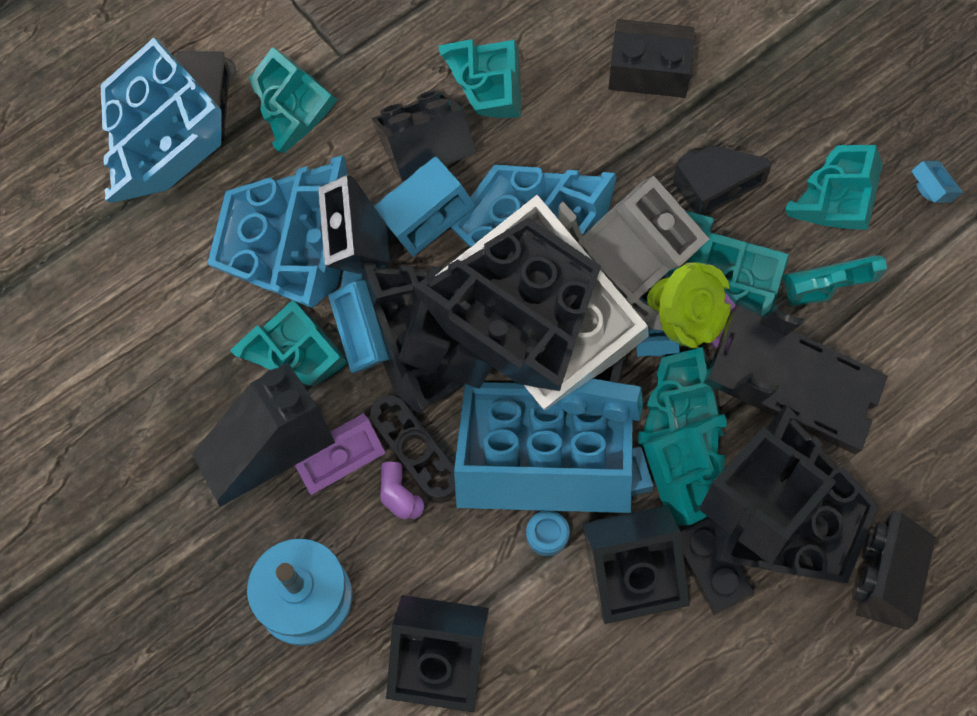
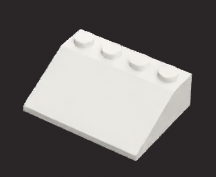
(610, 323)

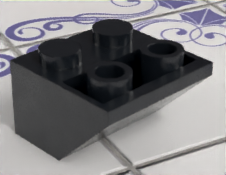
(424, 130)
(895, 572)

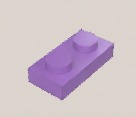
(353, 448)

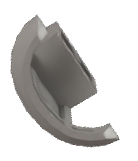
(639, 242)

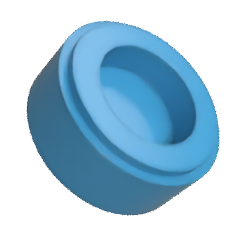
(547, 533)

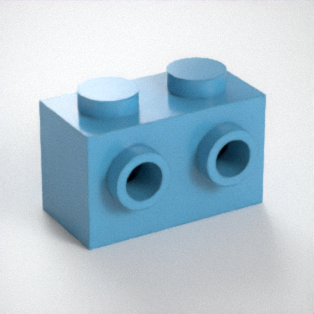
(424, 206)

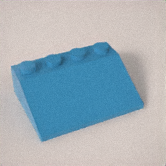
(536, 458)

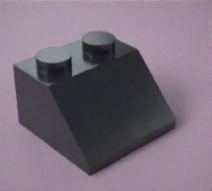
(651, 58)
(637, 564)
(436, 653)

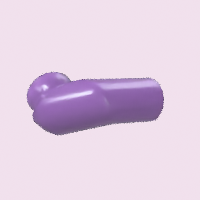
(395, 496)

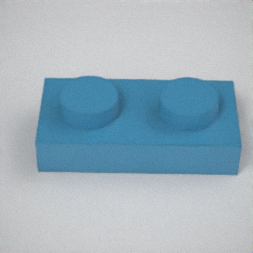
(612, 399)

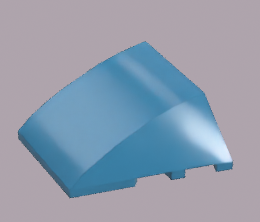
(155, 123)
(511, 187)
(274, 234)

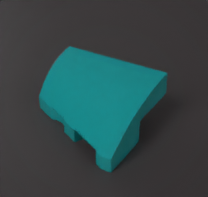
(487, 75)
(821, 282)
(295, 340)

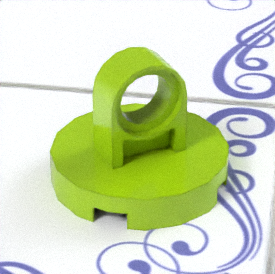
(691, 304)

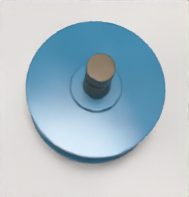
(300, 592)

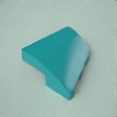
(289, 98)
(842, 189)
(750, 269)
(680, 395)
(686, 466)

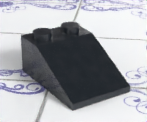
(262, 435)

